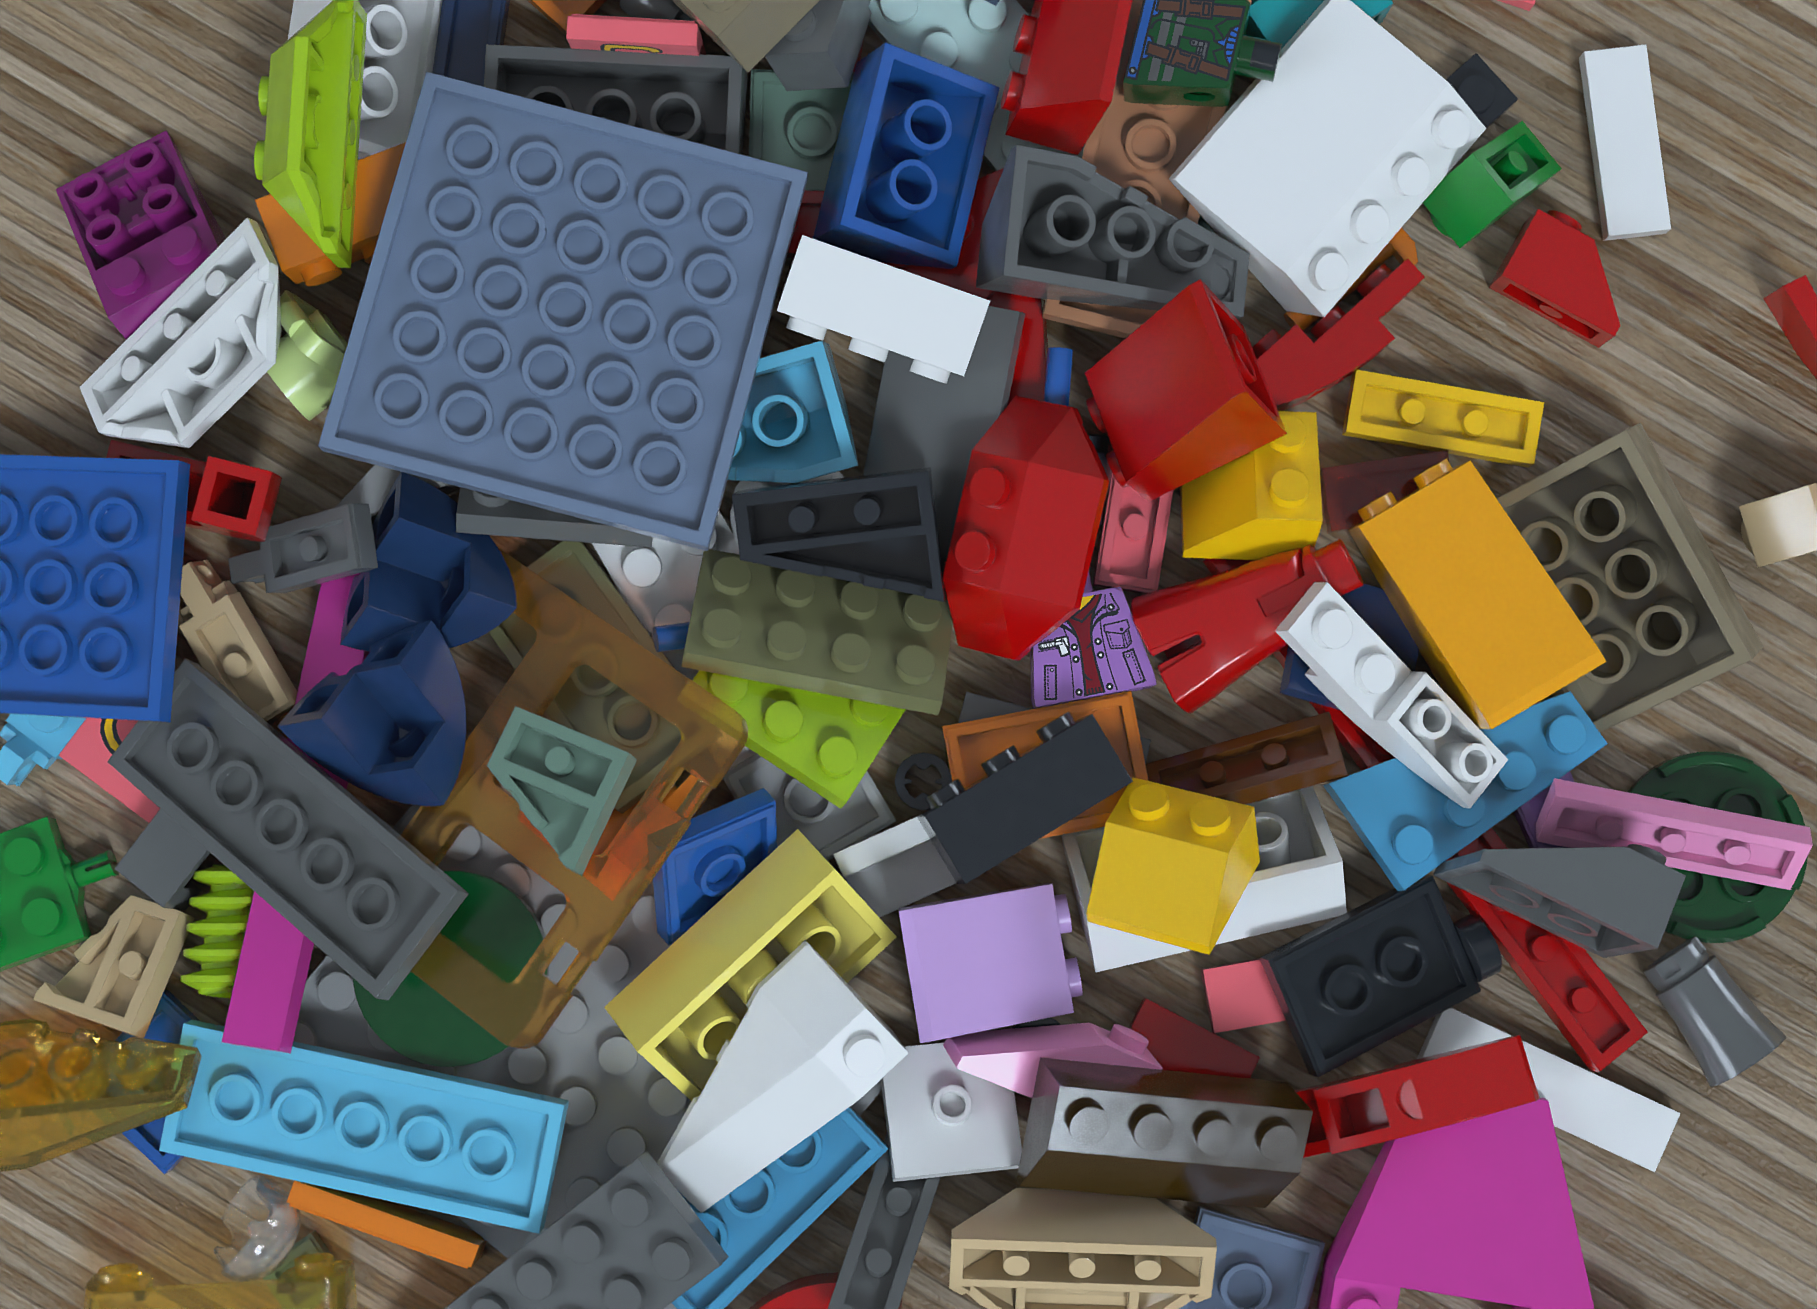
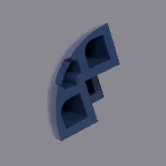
(427, 573)
(389, 721)

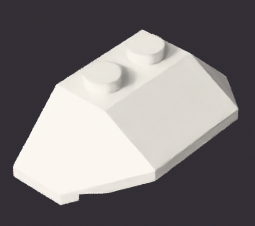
(194, 349)

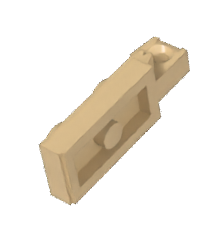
(232, 642)

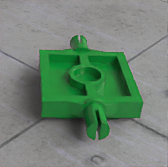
(43, 892)

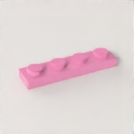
(1684, 833)

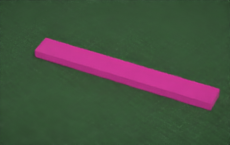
(274, 951)

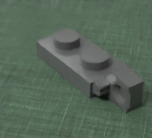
(310, 550)

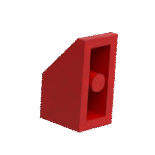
(1559, 277)

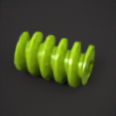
(222, 930)

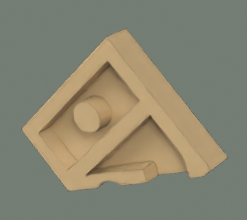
(122, 968)

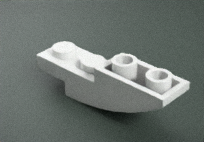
(1387, 700)

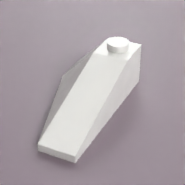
(788, 1070)

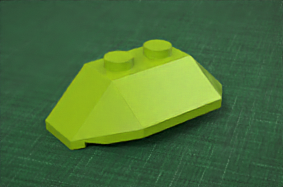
(315, 126)

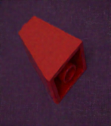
(1181, 395)

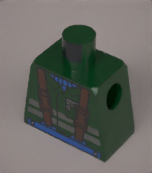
(1193, 51)

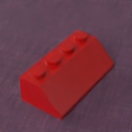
(1065, 70)

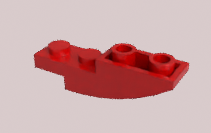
(1345, 341)
(1418, 1096)

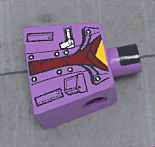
(1091, 653)

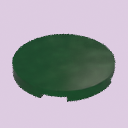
(1712, 905)
(424, 1025)

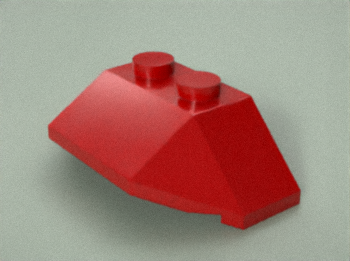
(1024, 529)

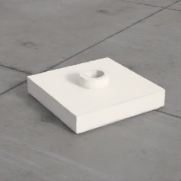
(946, 1118)

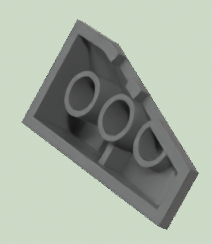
(1086, 240)

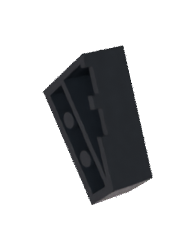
(848, 529)

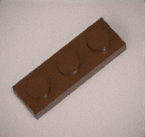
(1258, 763)

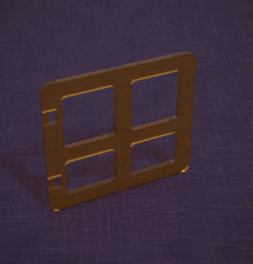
(614, 880)

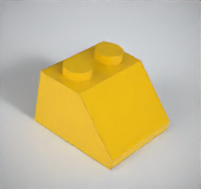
(1258, 501)
(1173, 865)

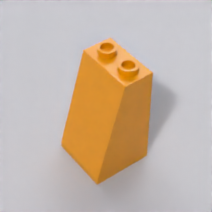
(1473, 595)

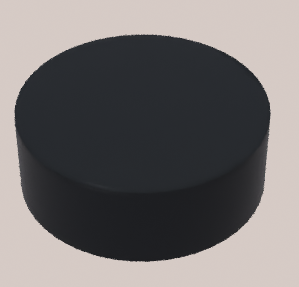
(1479, 946)

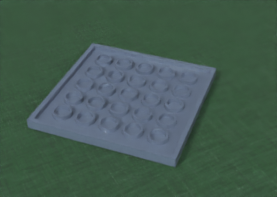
(564, 311)

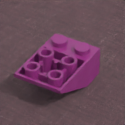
(140, 228)

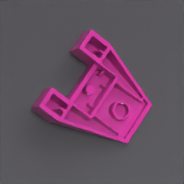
(1464, 1216)

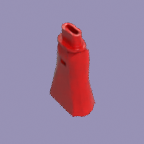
(1228, 620)

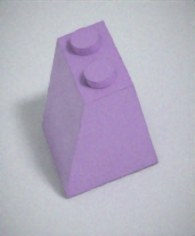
(989, 961)

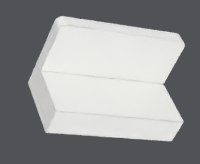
(894, 867)

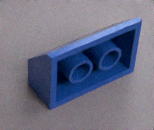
(906, 160)

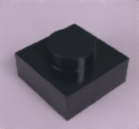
(1482, 90)

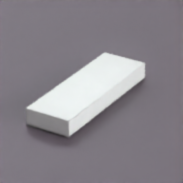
(1624, 142)

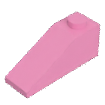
(1013, 1055)

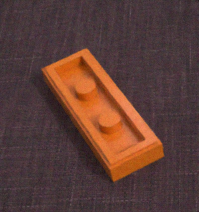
(391, 1223)

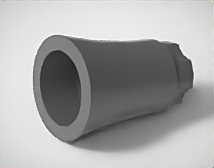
(1712, 1012)

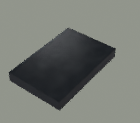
(1370, 975)

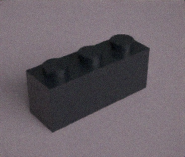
(1023, 796)

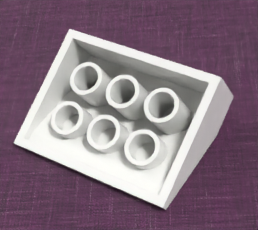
(1327, 156)

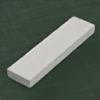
(1577, 1098)

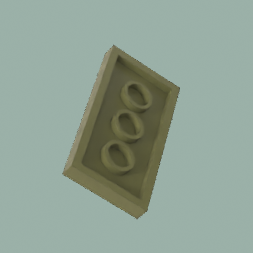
(818, 634)
(588, 699)

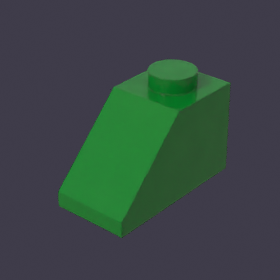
(1490, 184)

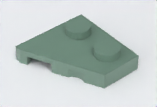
(561, 782)

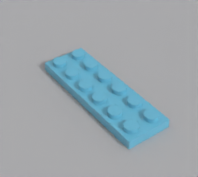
(371, 1129)

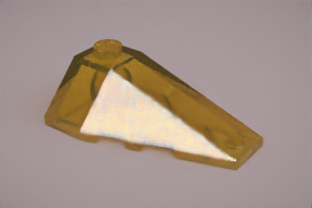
(82, 1089)

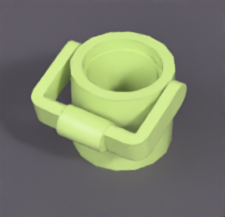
(307, 356)

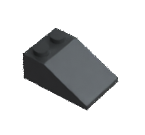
(1591, 896)

